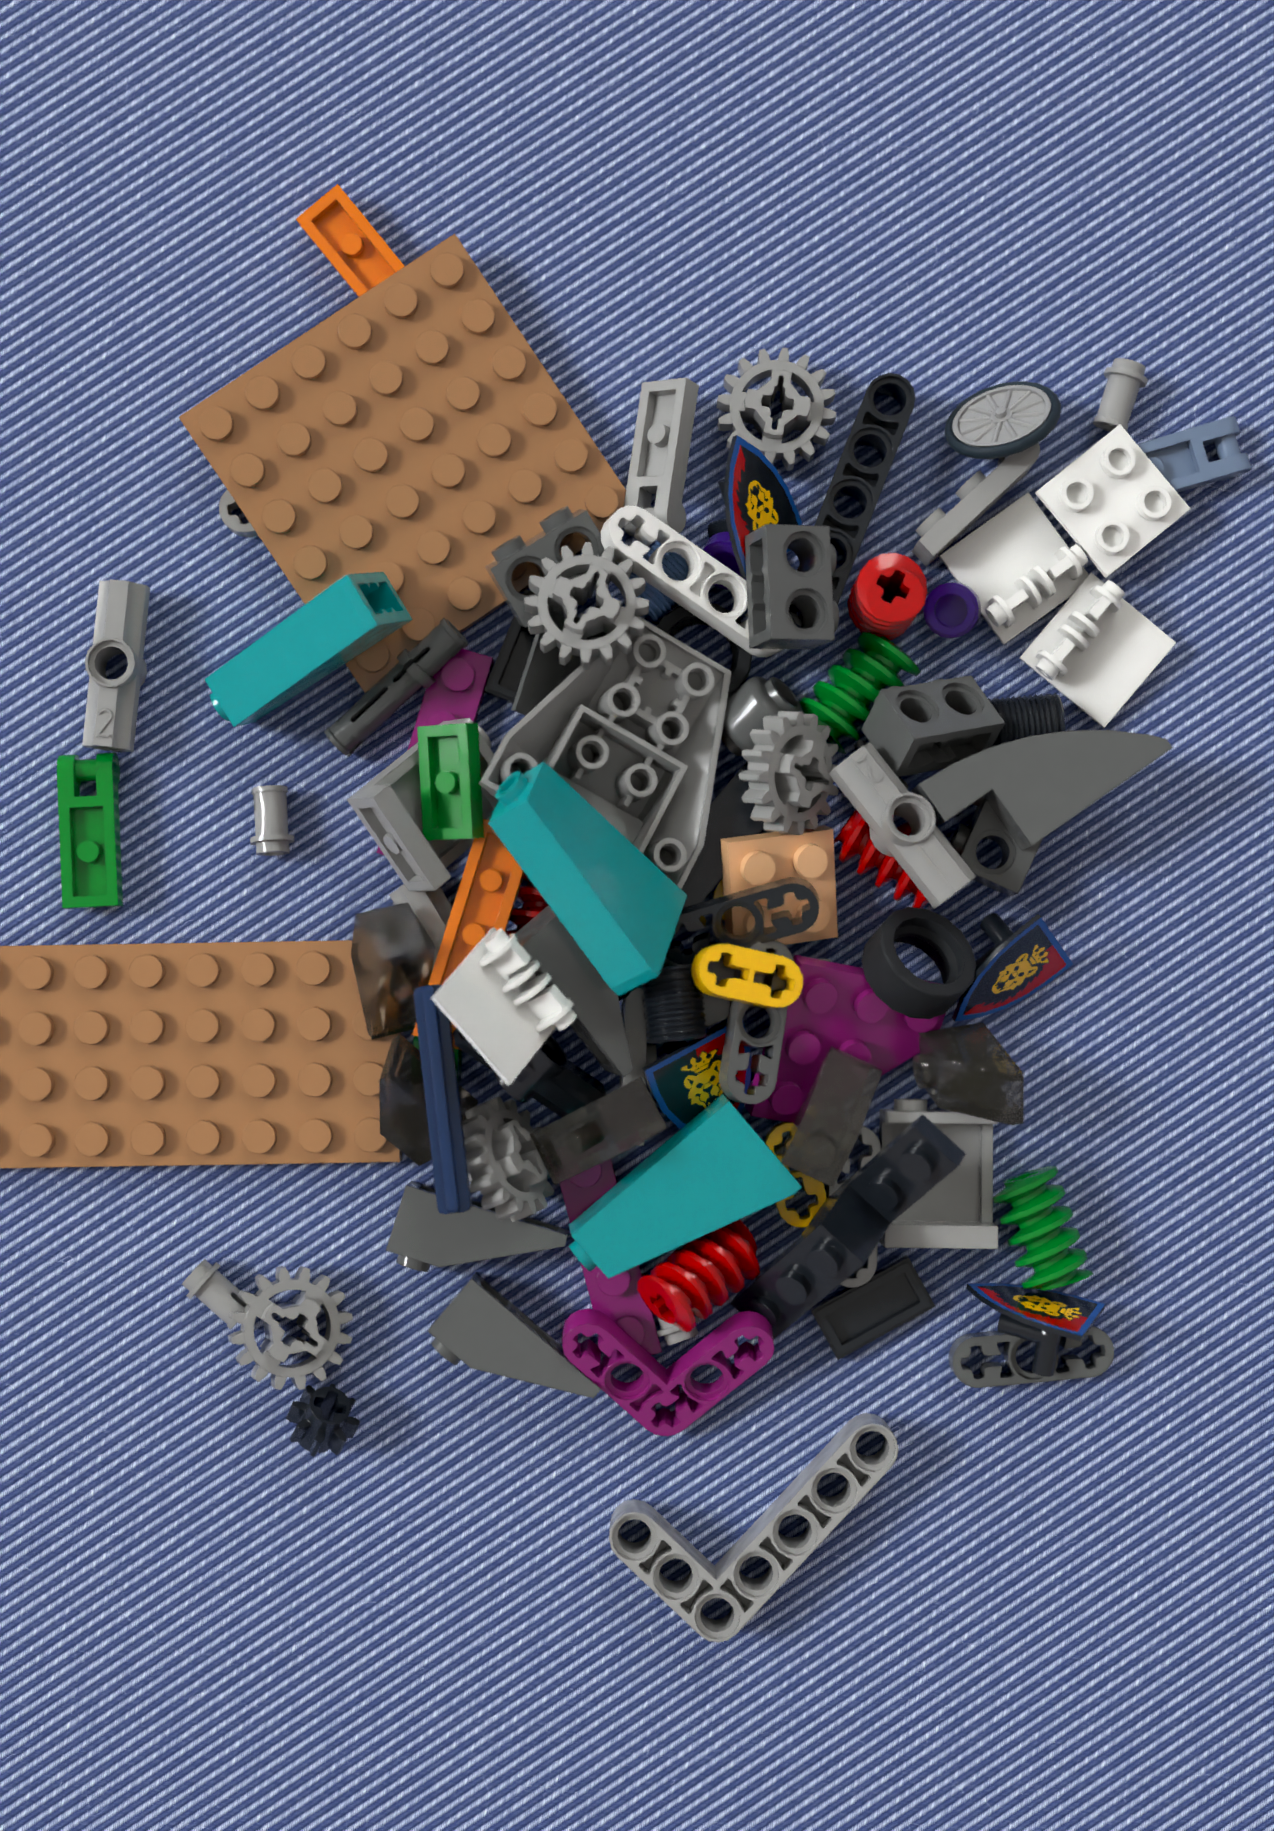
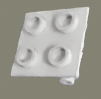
(1112, 501)
(1017, 567)
(1097, 649)
(503, 1003)

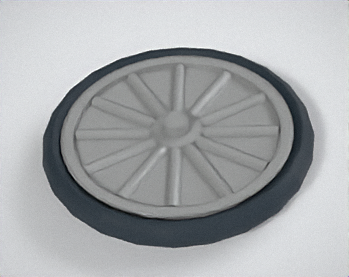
(1002, 420)

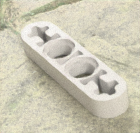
(702, 572)

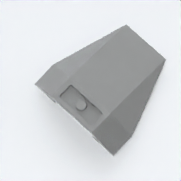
(633, 744)

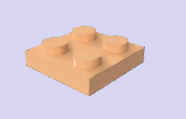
(776, 856)

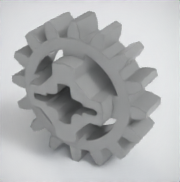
(797, 410)
(605, 617)
(789, 772)
(505, 1160)
(305, 1304)

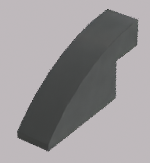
(1041, 778)

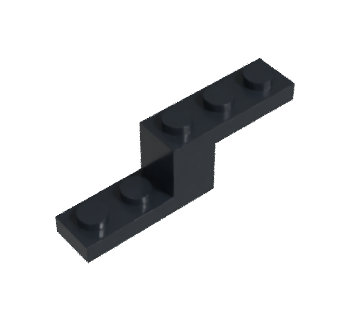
(850, 1225)

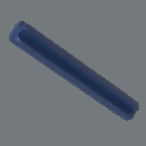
(442, 1104)

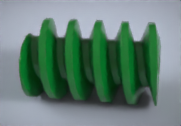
(857, 685)
(1040, 1230)

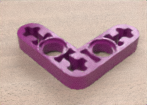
(662, 1384)

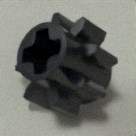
(322, 1419)

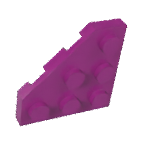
(838, 1012)

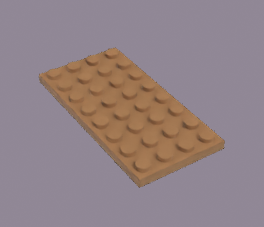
(187, 1056)

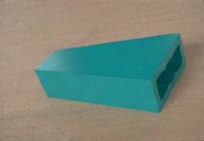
(307, 646)
(590, 876)
(685, 1189)

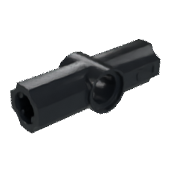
(546, 1078)

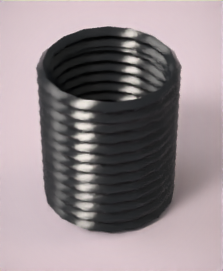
(1029, 716)
(674, 1006)

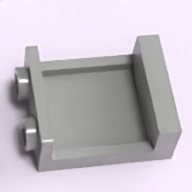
(393, 817)
(960, 1206)

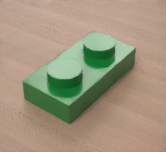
(450, 781)

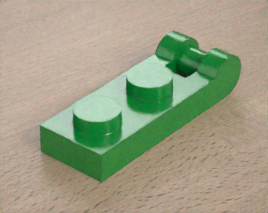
(89, 832)

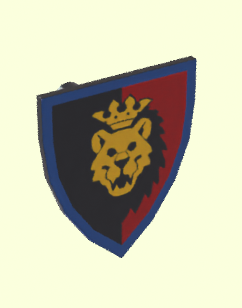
(752, 497)
(1011, 968)
(689, 1076)
(1039, 1317)

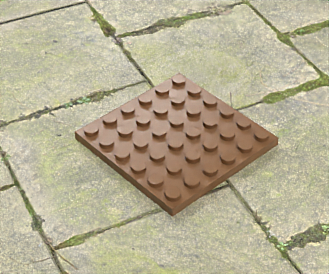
(405, 448)

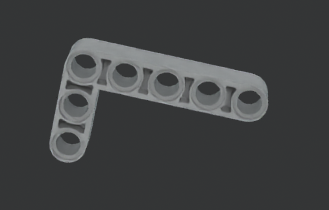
(761, 1539)

